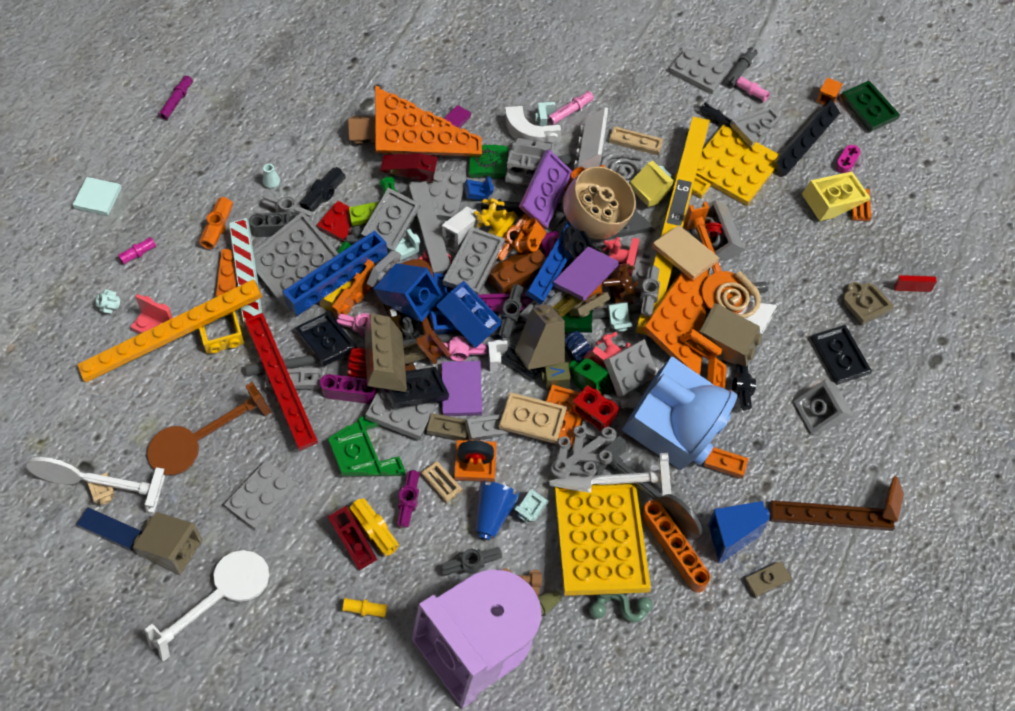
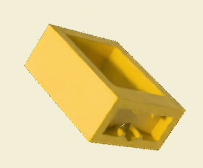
(225, 342)

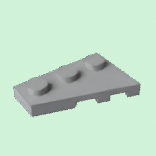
(755, 125)

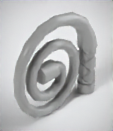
(624, 157)

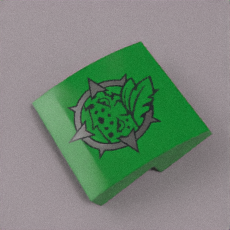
(491, 163)

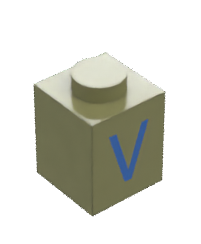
(556, 375)

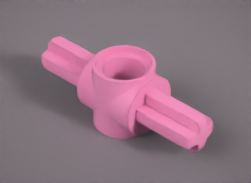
(354, 322)
(461, 349)

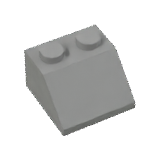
(823, 407)

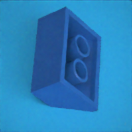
(469, 314)

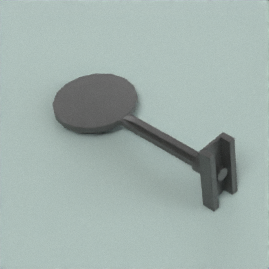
(676, 508)

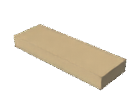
(636, 140)

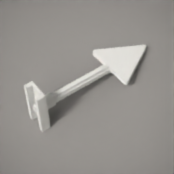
(584, 483)

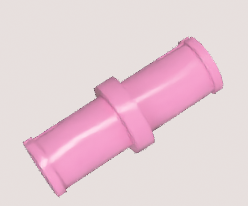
(753, 89)

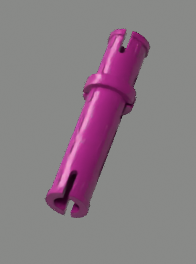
(179, 92)

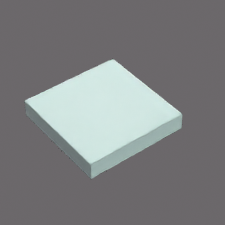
(97, 196)

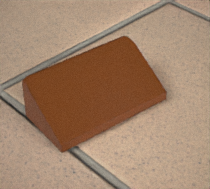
(893, 501)

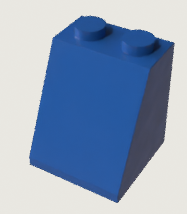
(409, 290)
(736, 527)

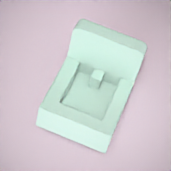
(544, 110)
(408, 245)
(531, 506)

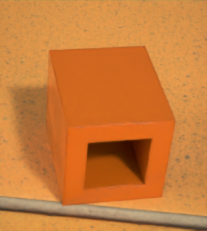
(829, 91)

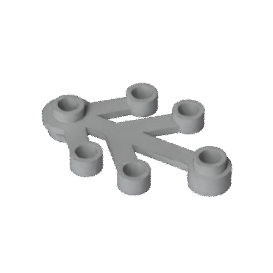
(582, 453)

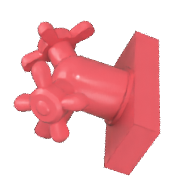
(621, 255)
(598, 355)

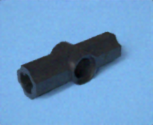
(322, 189)

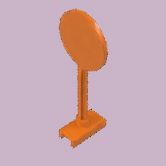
(696, 219)

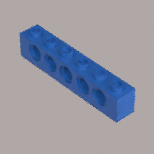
(334, 273)

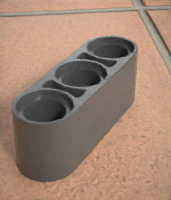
(269, 223)

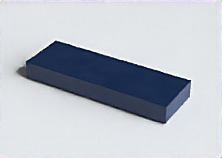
(108, 528)

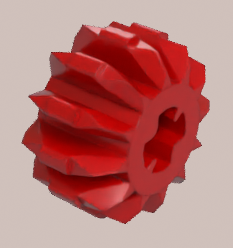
(357, 363)

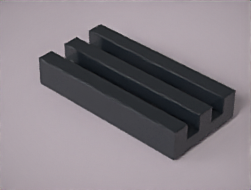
(509, 353)

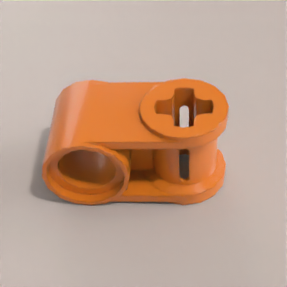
(530, 236)

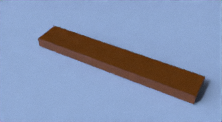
(829, 515)

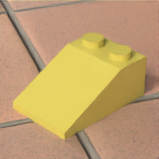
(834, 195)

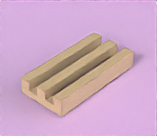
(451, 494)

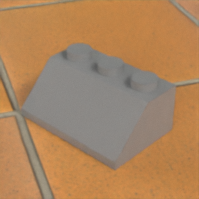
(729, 242)

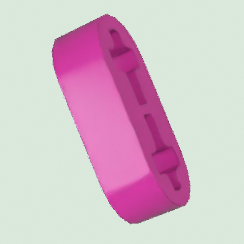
(851, 160)

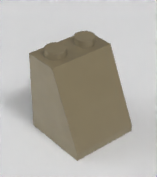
(733, 334)
(542, 339)
(168, 542)

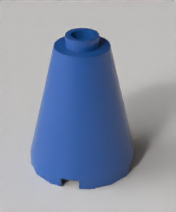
(493, 508)

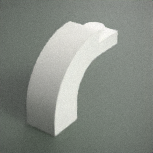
(521, 128)

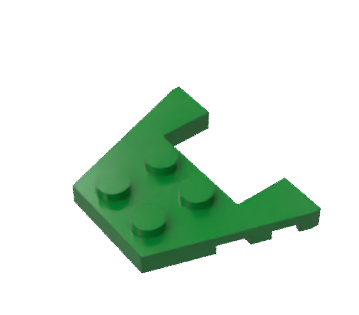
(356, 454)

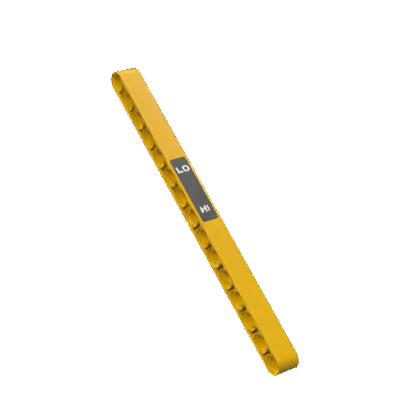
(679, 201)

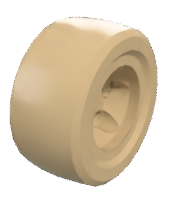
(606, 192)

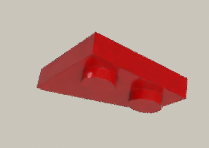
(336, 222)

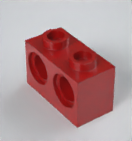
(591, 411)

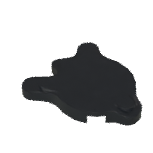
(575, 243)

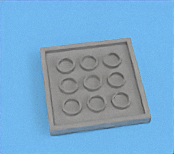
(292, 255)

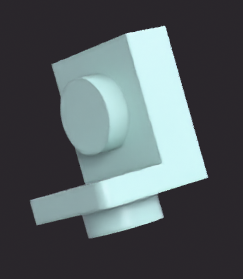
(619, 316)

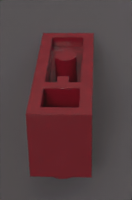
(413, 166)
(352, 536)

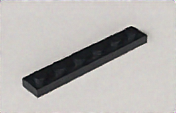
(806, 138)

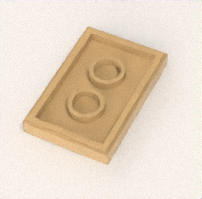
(685, 252)
(532, 417)

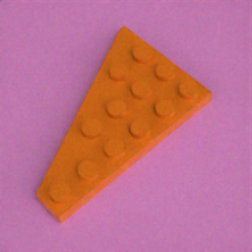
(410, 130)
(676, 314)

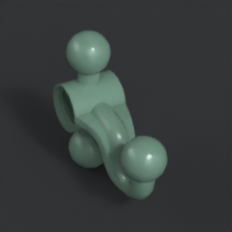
(598, 610)

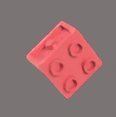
(151, 315)

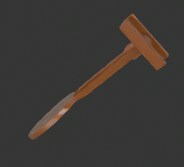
(430, 342)
(178, 447)

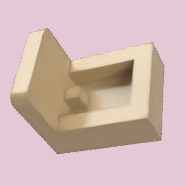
(101, 493)

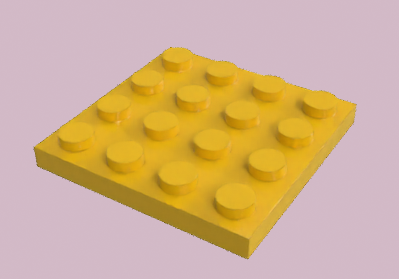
(735, 166)

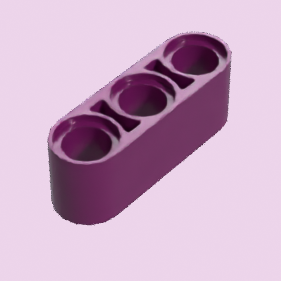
(341, 383)

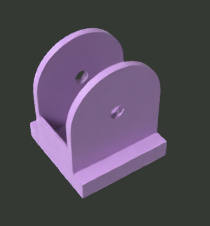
(477, 631)

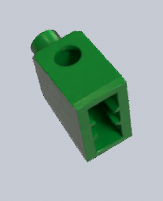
(590, 374)

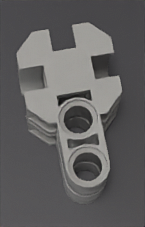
(524, 161)

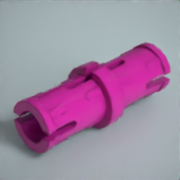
(137, 250)

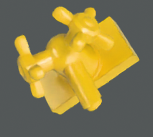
(498, 220)

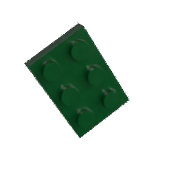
(870, 105)

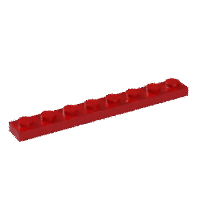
(281, 382)

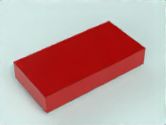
(915, 283)

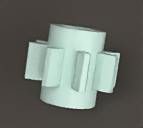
(107, 301)

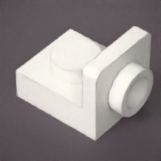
(495, 350)

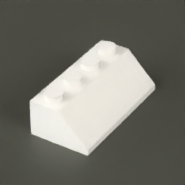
(592, 140)

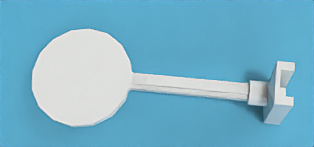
(64, 473)
(237, 577)

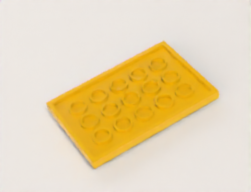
(601, 540)

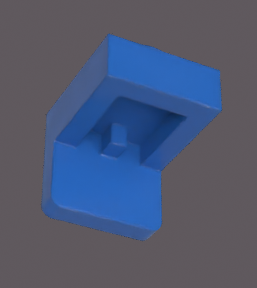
(479, 190)

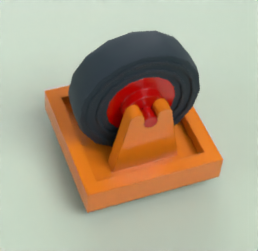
(475, 460)

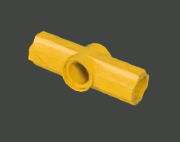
(374, 527)

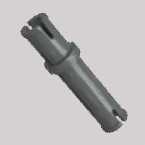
(744, 62)

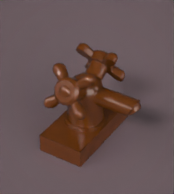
(621, 285)

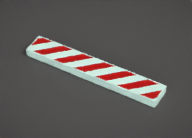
(244, 262)

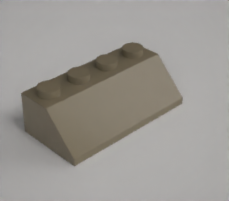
(384, 354)

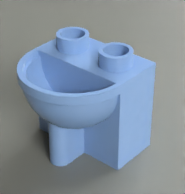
(680, 414)

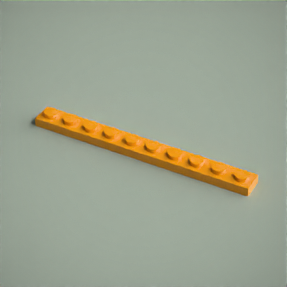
(169, 330)

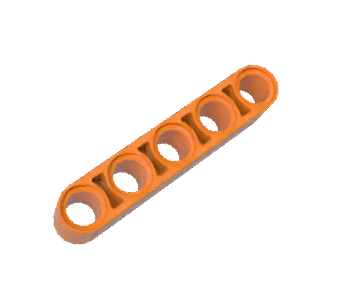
(678, 555)

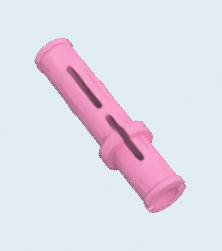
(574, 105)

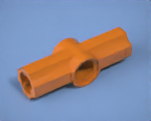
(216, 223)

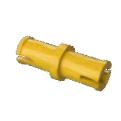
(364, 607)

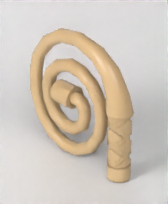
(734, 300)

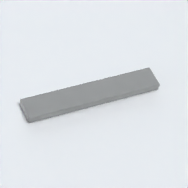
(430, 228)

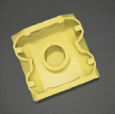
(651, 184)

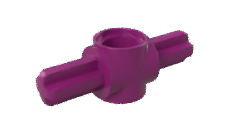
(407, 507)

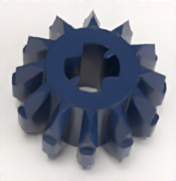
(576, 346)

